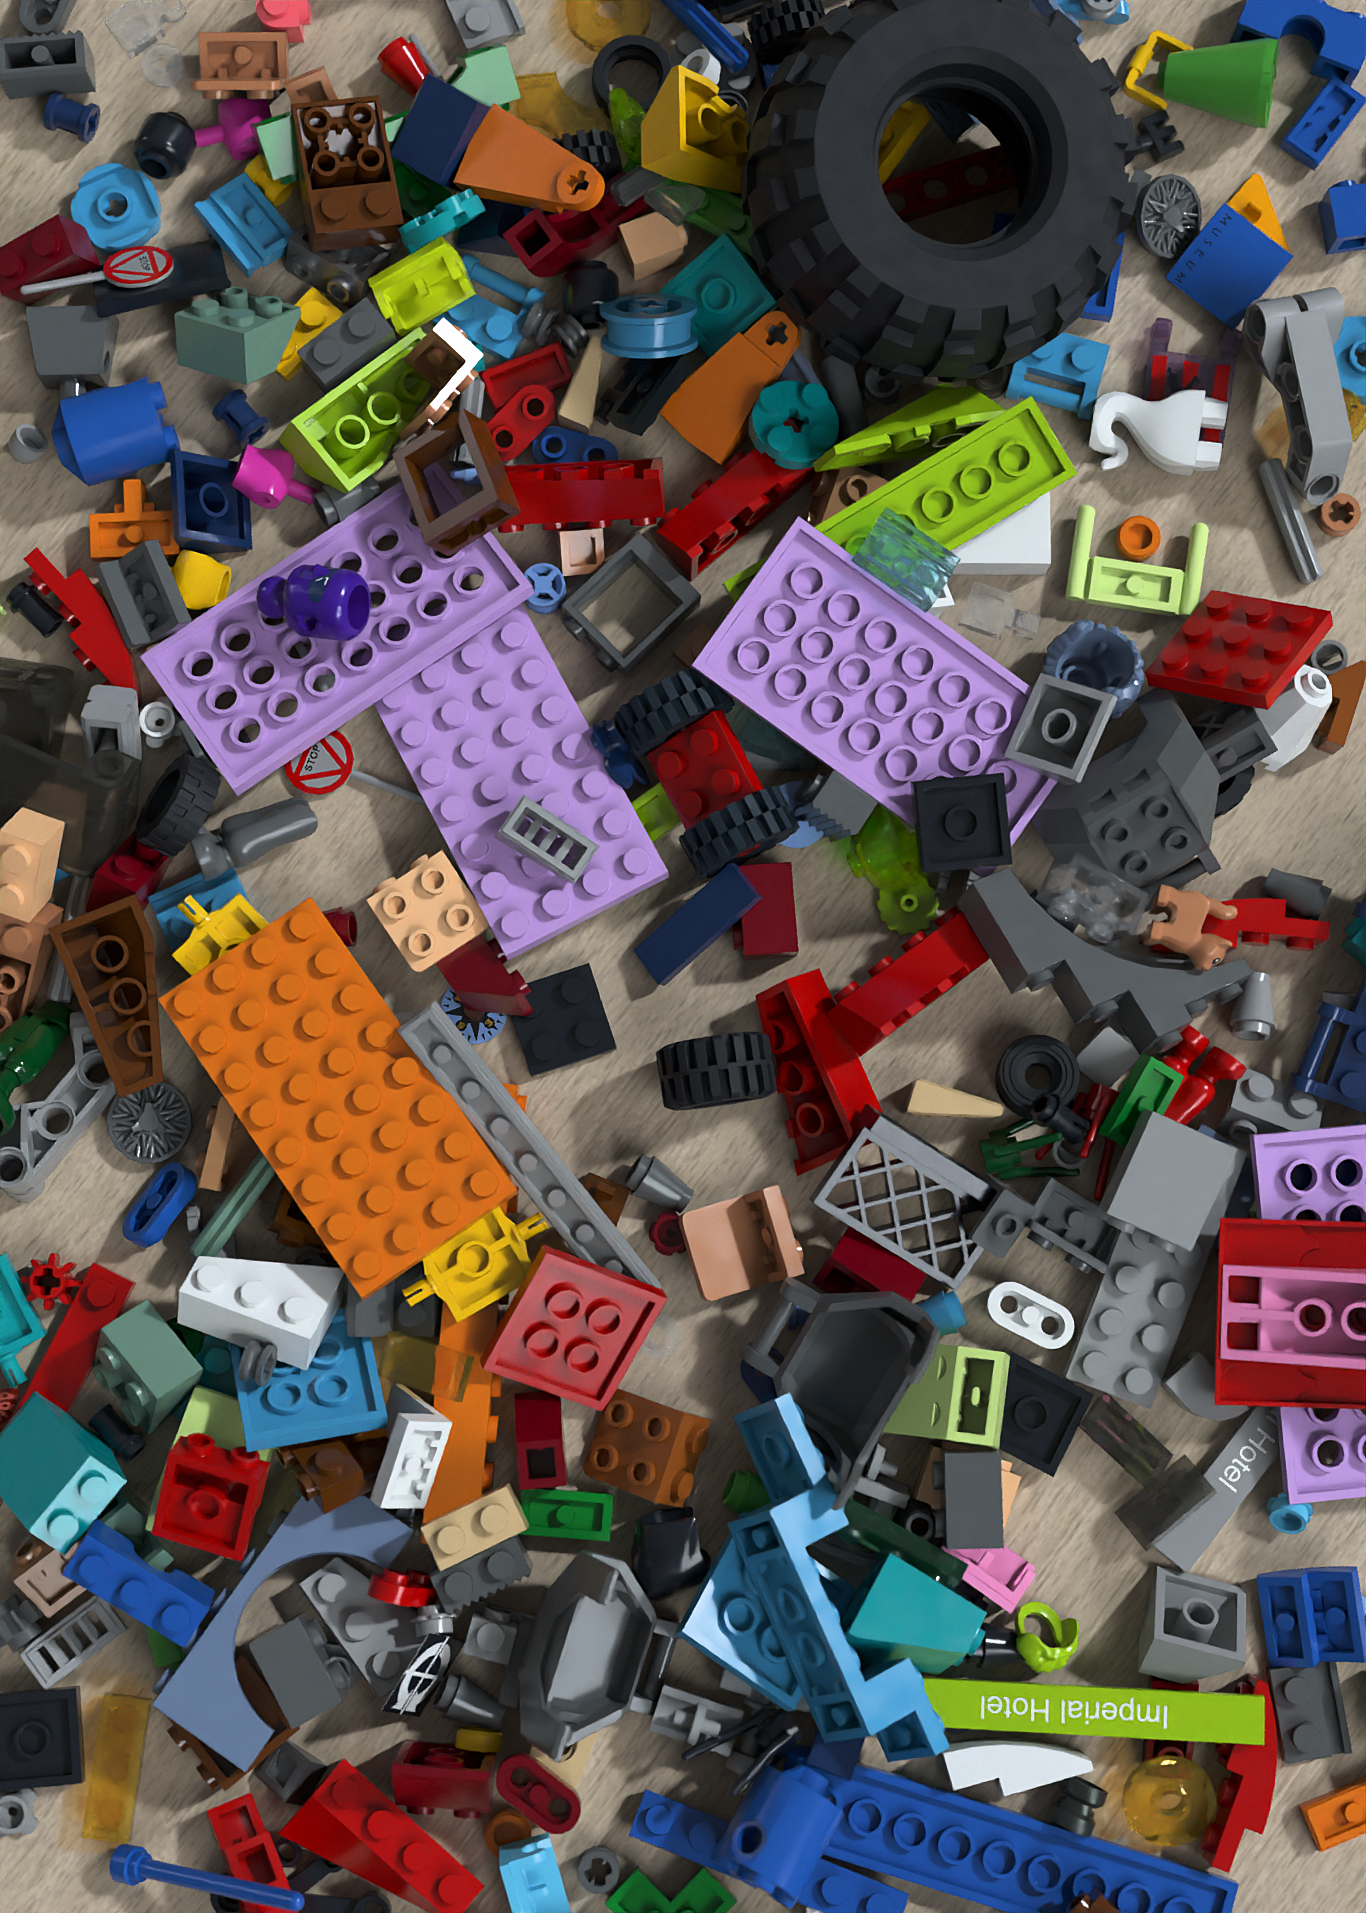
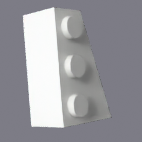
(262, 1303)

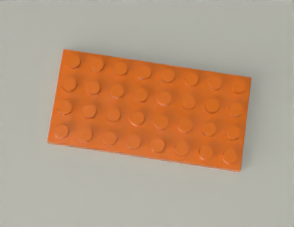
(337, 1098)

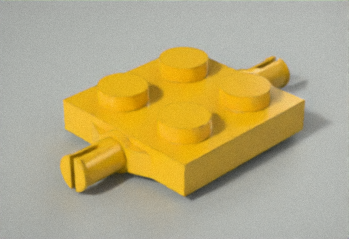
(216, 931)
(478, 1264)

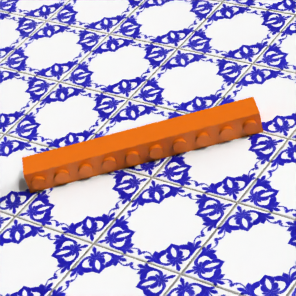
(464, 1465)

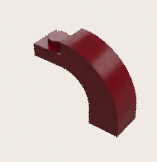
(556, 242)

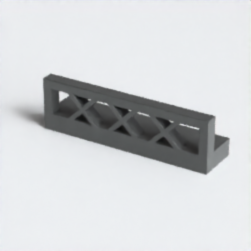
(1233, 745)

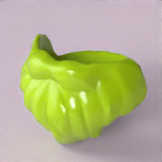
(1034, 1651)

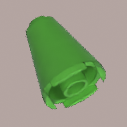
(1224, 79)

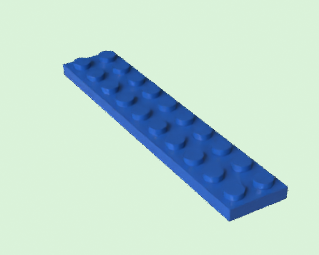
(998, 1852)

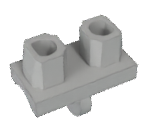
(885, 1492)
(693, 1717)

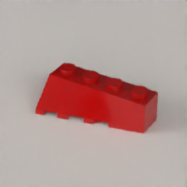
(587, 492)
(728, 509)
(908, 984)
(816, 1069)
(373, 1838)

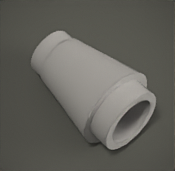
(1253, 1009)

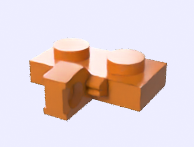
(131, 524)

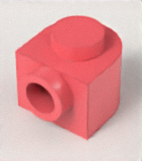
(284, 17)

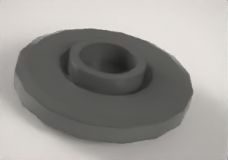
(1168, 216)
(150, 1123)

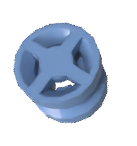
(545, 580)

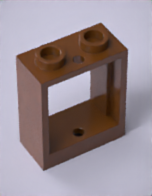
(475, 515)

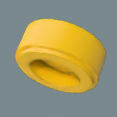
(478, 1739)

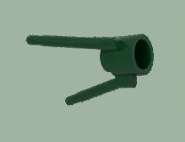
(1002, 1152)

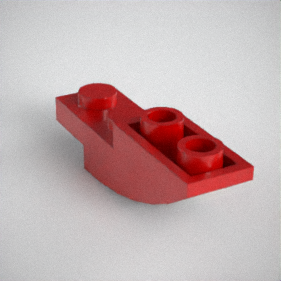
(98, 636)
(1259, 922)
(1248, 1792)
(247, 1848)

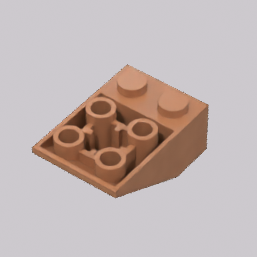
(24, 960)

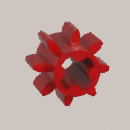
(45, 1292)

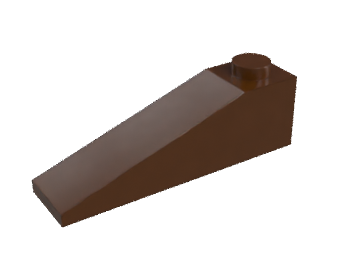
(115, 982)

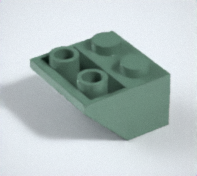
(235, 334)
(145, 1366)

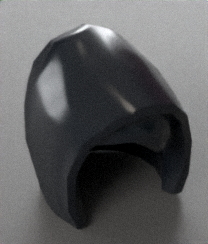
(668, 1553)

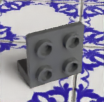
(391, 1311)

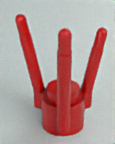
(1096, 1108)

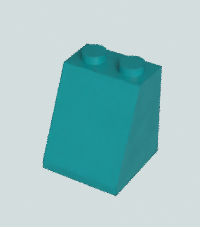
(55, 1472)
(912, 1616)

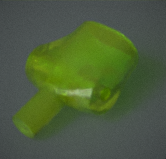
(626, 122)

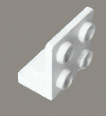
(413, 1452)

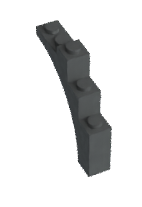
(1037, 951)

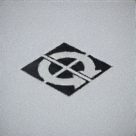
(423, 1675)

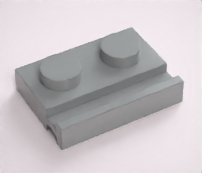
(485, 21)

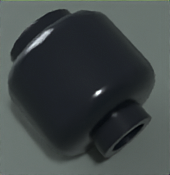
(164, 145)
(586, 289)

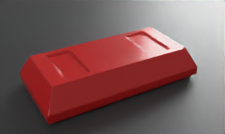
(540, 367)

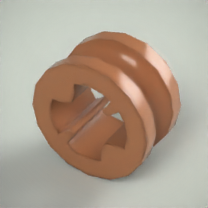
(1338, 528)

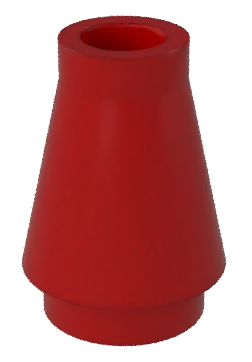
(403, 65)

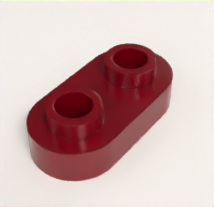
(535, 1795)

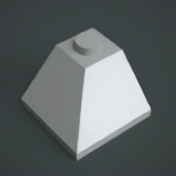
(1192, 1627)

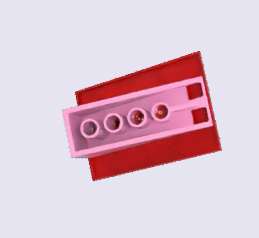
(1291, 1313)

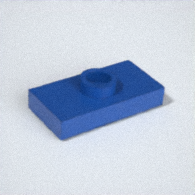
(1323, 122)

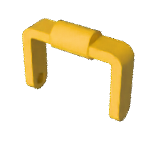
(1139, 63)

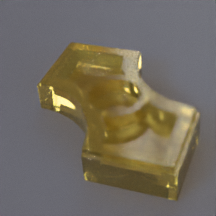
(550, 108)

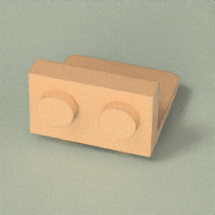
(428, 911)

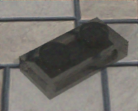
(1126, 1440)
(1165, 1504)

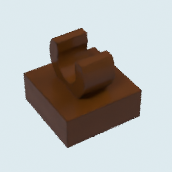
(608, 1195)

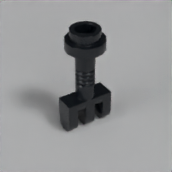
(1153, 139)

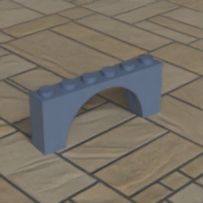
(206, 1687)

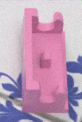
(995, 1573)

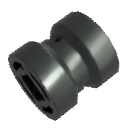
(1075, 1809)

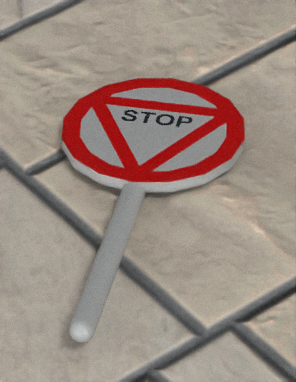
(126, 268)
(328, 767)

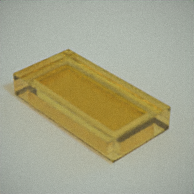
(425, 1366)

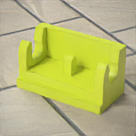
(422, 286)

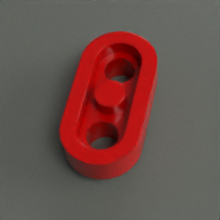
(519, 423)
(403, 1588)

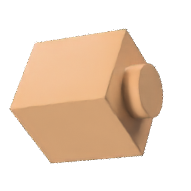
(652, 244)

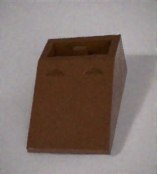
(346, 174)

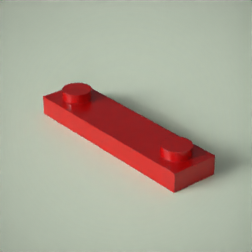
(76, 1341)

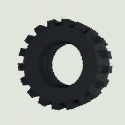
(716, 1070)

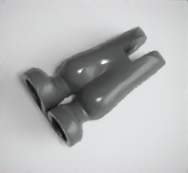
(252, 835)

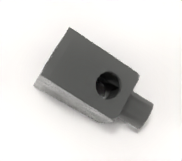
(72, 347)

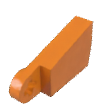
(525, 168)
(718, 398)

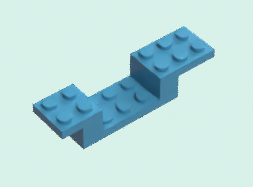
(772, 1541)

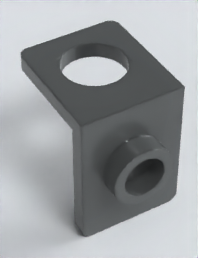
(1002, 1219)

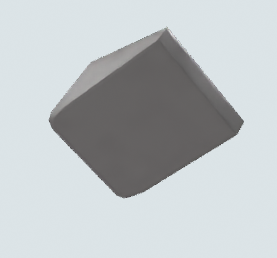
(291, 1773)

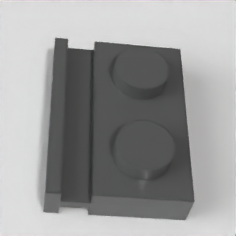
(1308, 1712)

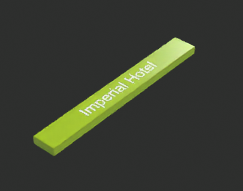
(1098, 1710)

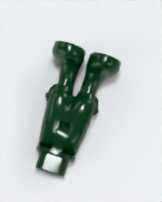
(27, 1049)

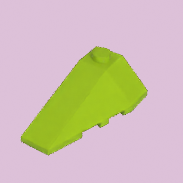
(358, 422)
(915, 429)

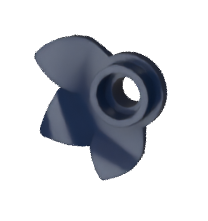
(618, 758)

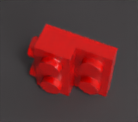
(210, 1496)

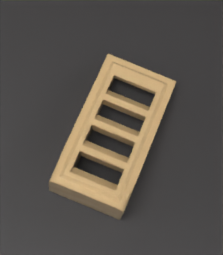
(581, 396)
(936, 1100)

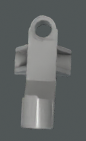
(1294, 350)
(29, 1141)

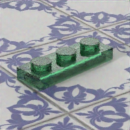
(887, 1537)

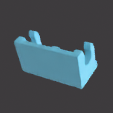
(532, 1876)

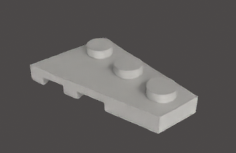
(369, 1631)

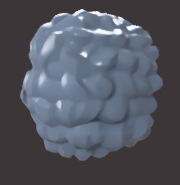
(1099, 660)

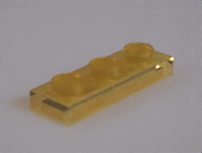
(116, 1767)

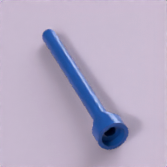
(134, 1865)

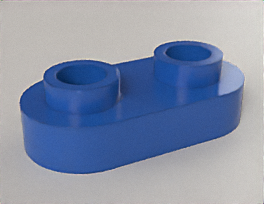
(575, 446)
(159, 1205)

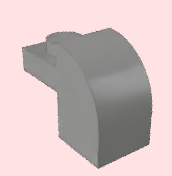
(1193, 1388)

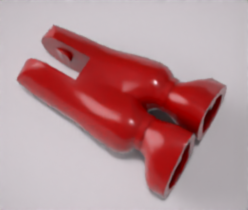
(1199, 1088)

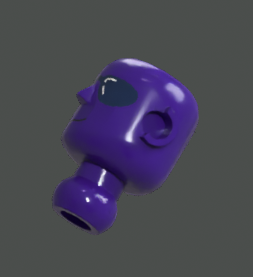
(318, 601)

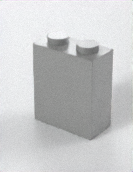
(1166, 1181)

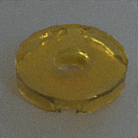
(599, 31)
(1164, 1777)

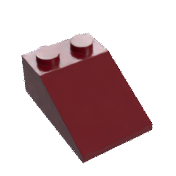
(443, 1777)

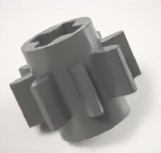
(18, 1622)

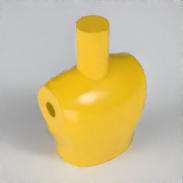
(201, 580)

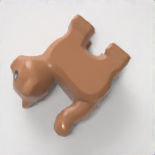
(1183, 925)

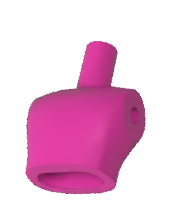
(234, 126)
(267, 477)

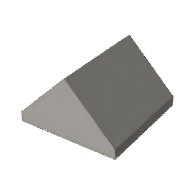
(1060, 729)

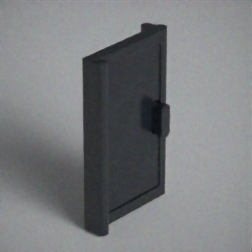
(196, 271)

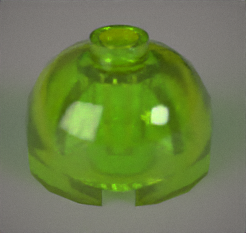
(885, 853)

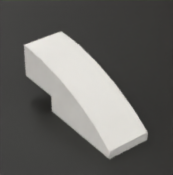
(1013, 1762)

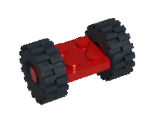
(705, 772)

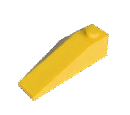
(694, 133)

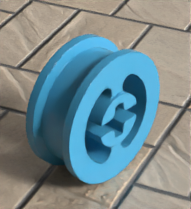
(649, 325)

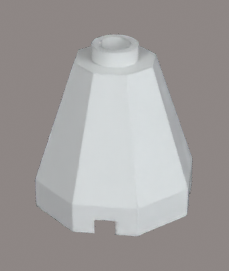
(1294, 715)

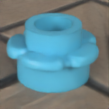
(1286, 1517)

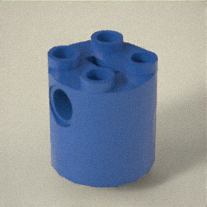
(113, 431)
(779, 1832)

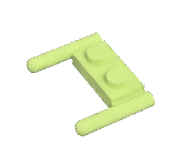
(1131, 583)

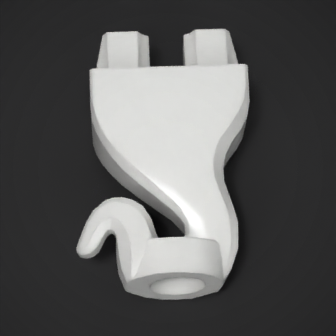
(1162, 429)

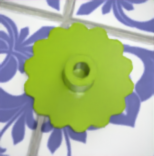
(908, 909)

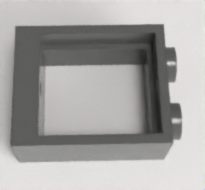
(661, 573)

